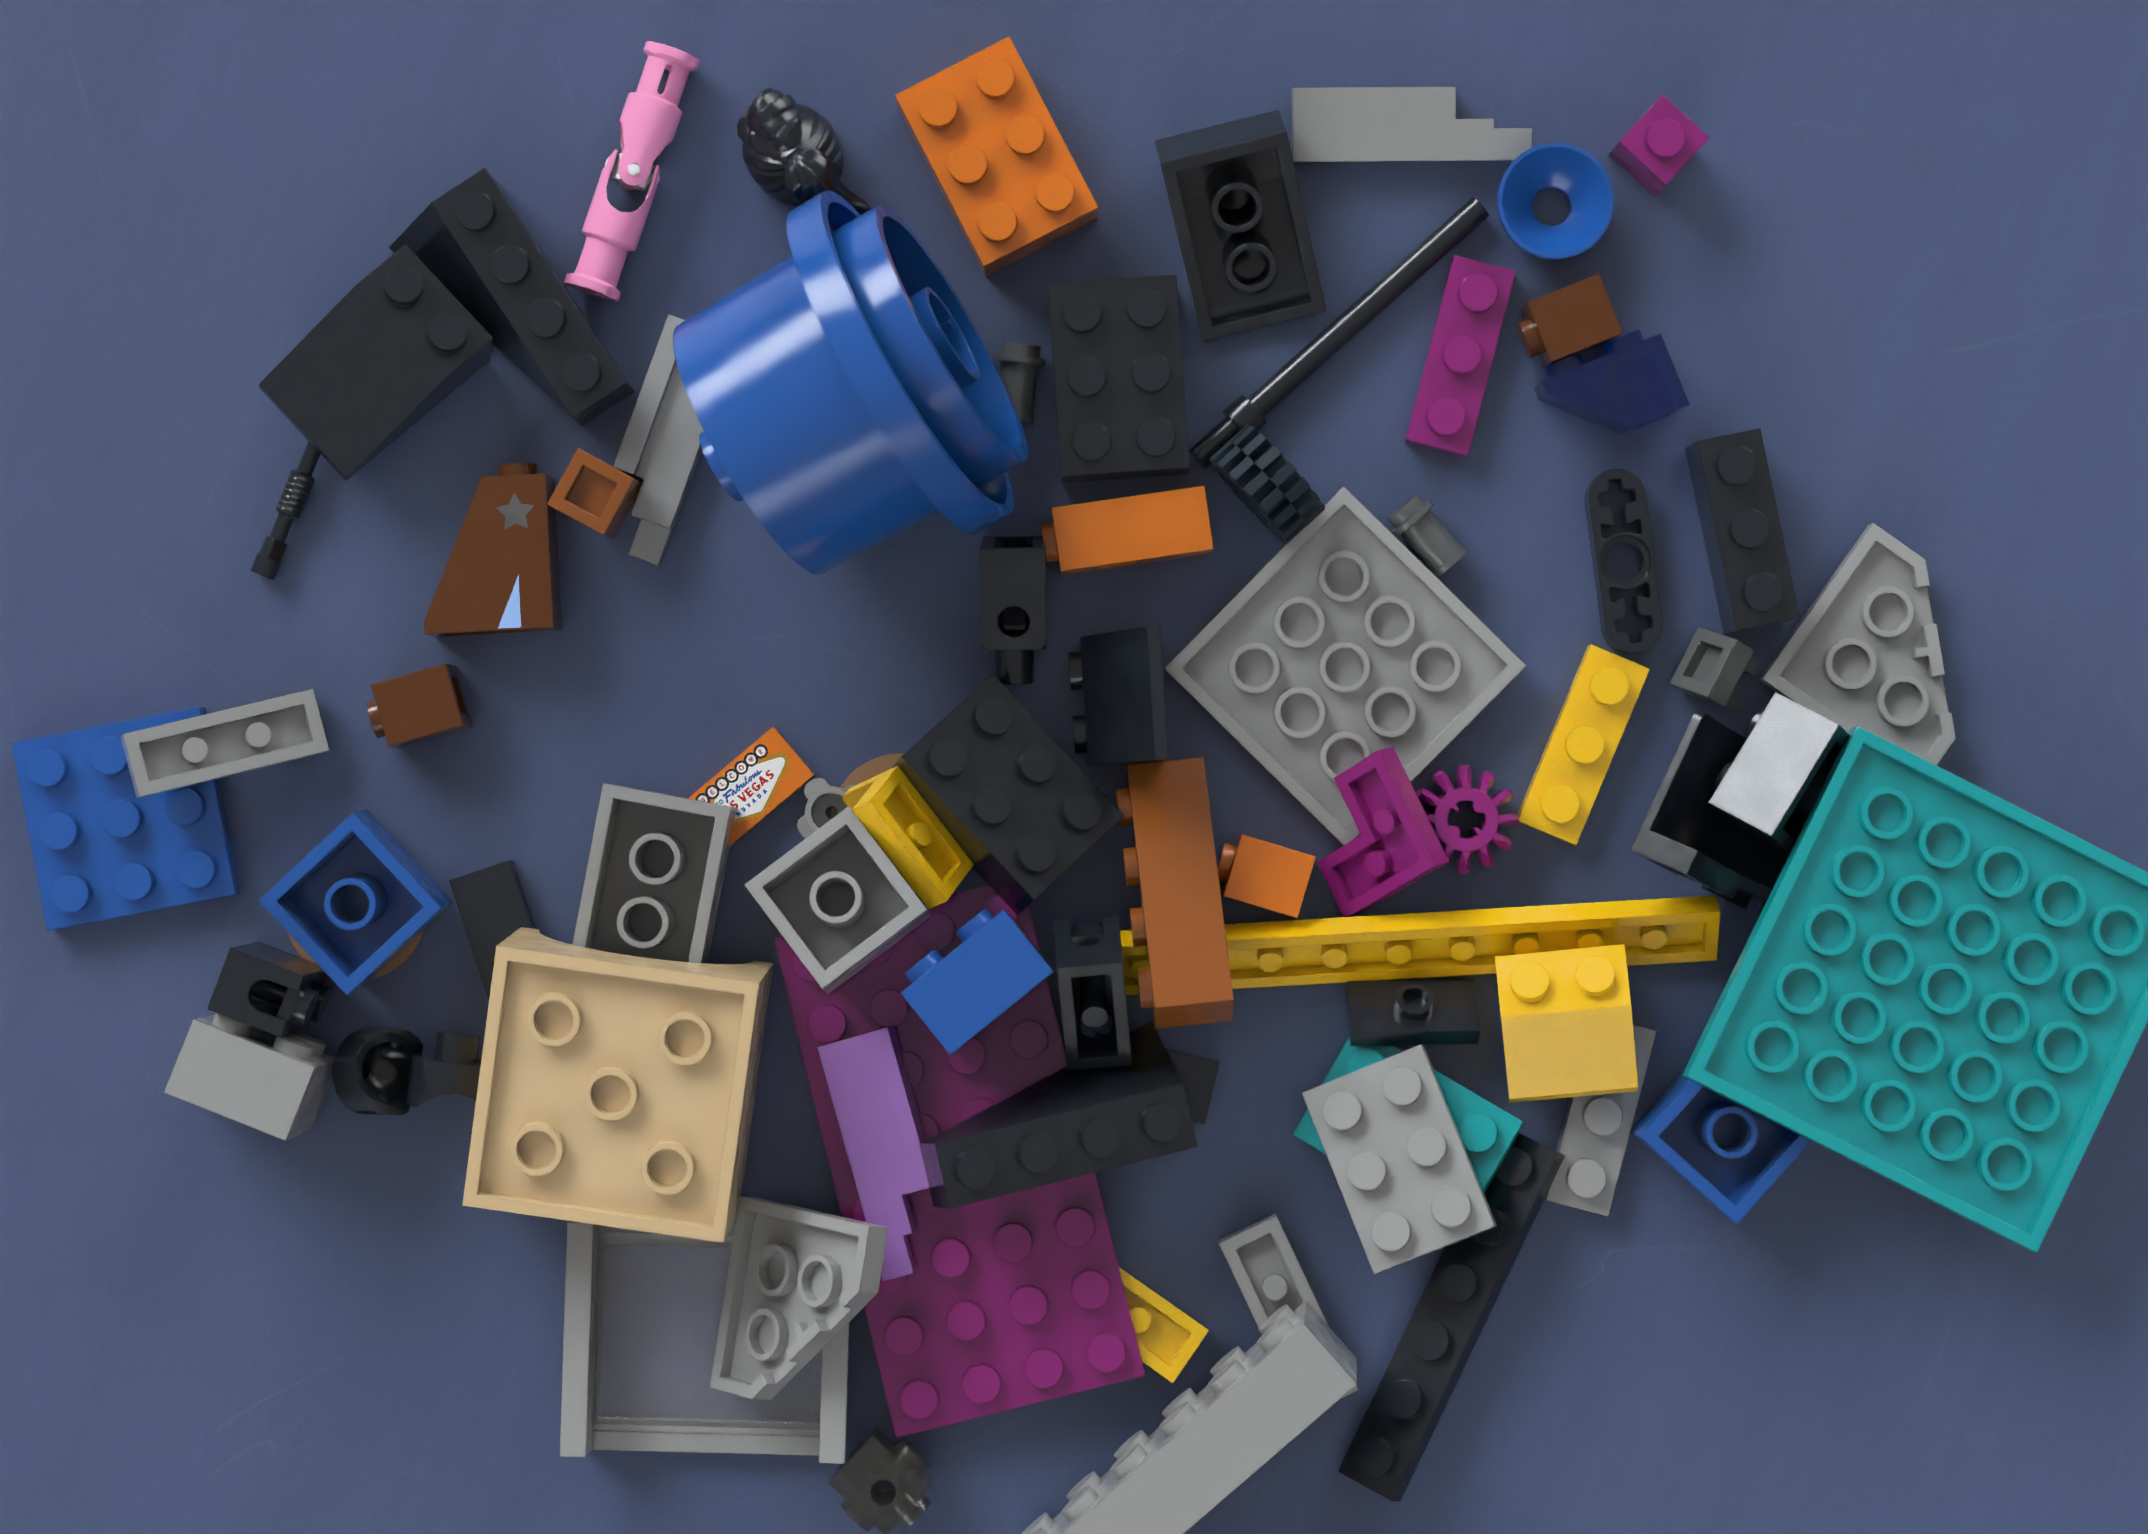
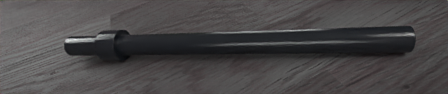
(1340, 331)

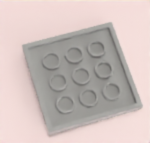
(1343, 656)

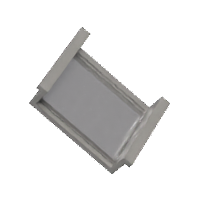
(644, 1349)

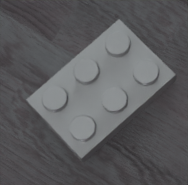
(1399, 1159)

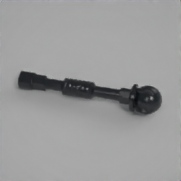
(289, 508)

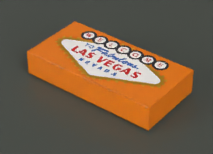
(757, 781)

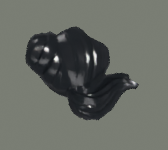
(792, 151)

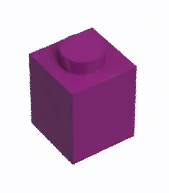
(1658, 145)

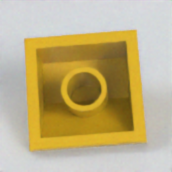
(1567, 1023)

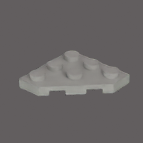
(1871, 650)
(790, 1291)

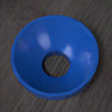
(1574, 175)

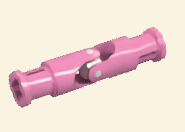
(646, 128)

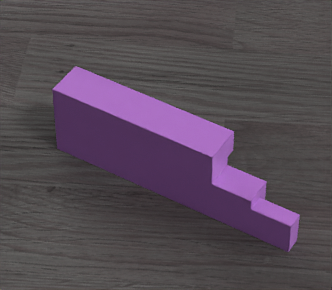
(879, 1134)

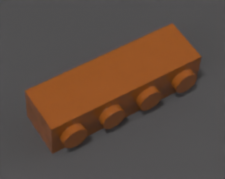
(1178, 893)

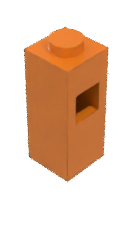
(1129, 531)

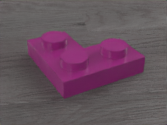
(1395, 837)

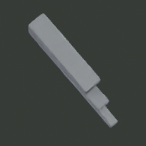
(1394, 126)
(660, 449)

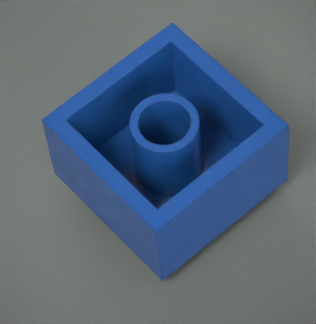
(356, 901)
(976, 980)
(1717, 1146)

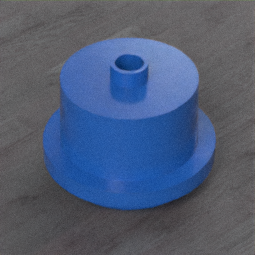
(850, 391)

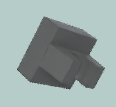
(1714, 667)

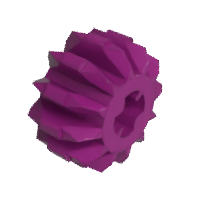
(1477, 802)

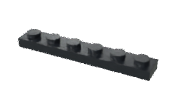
(1448, 1326)

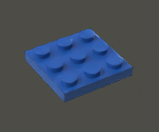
(103, 848)

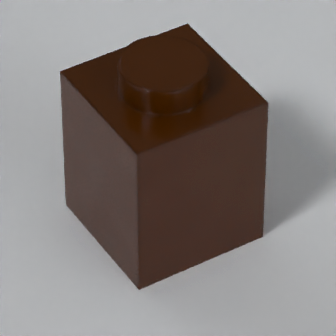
(1568, 322)
(418, 706)

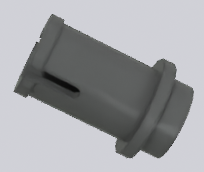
(1019, 374)
(1426, 535)

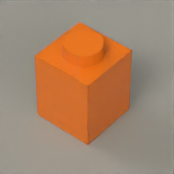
(1265, 874)

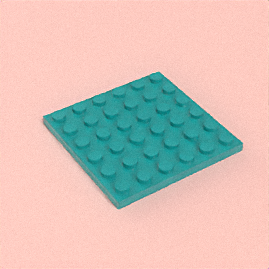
(1937, 990)

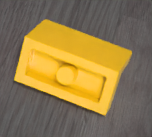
(910, 835)

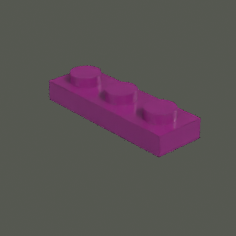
(1460, 356)

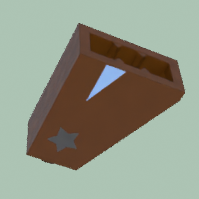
(503, 561)

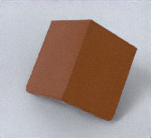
(595, 493)

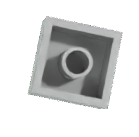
(837, 900)
(252, 1075)

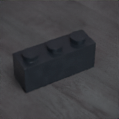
(1742, 531)

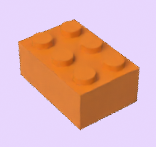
(997, 156)

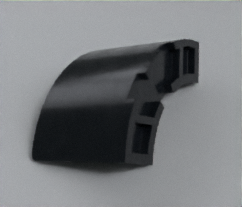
(1695, 839)

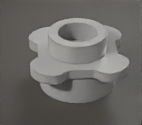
(820, 797)

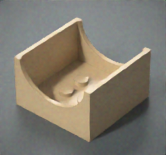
(616, 1088)

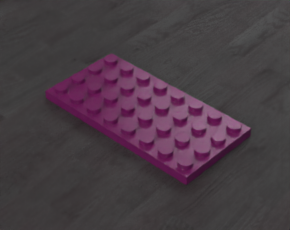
(1007, 1291)

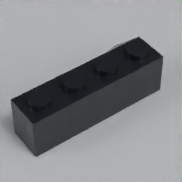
(511, 288)
(1064, 1128)

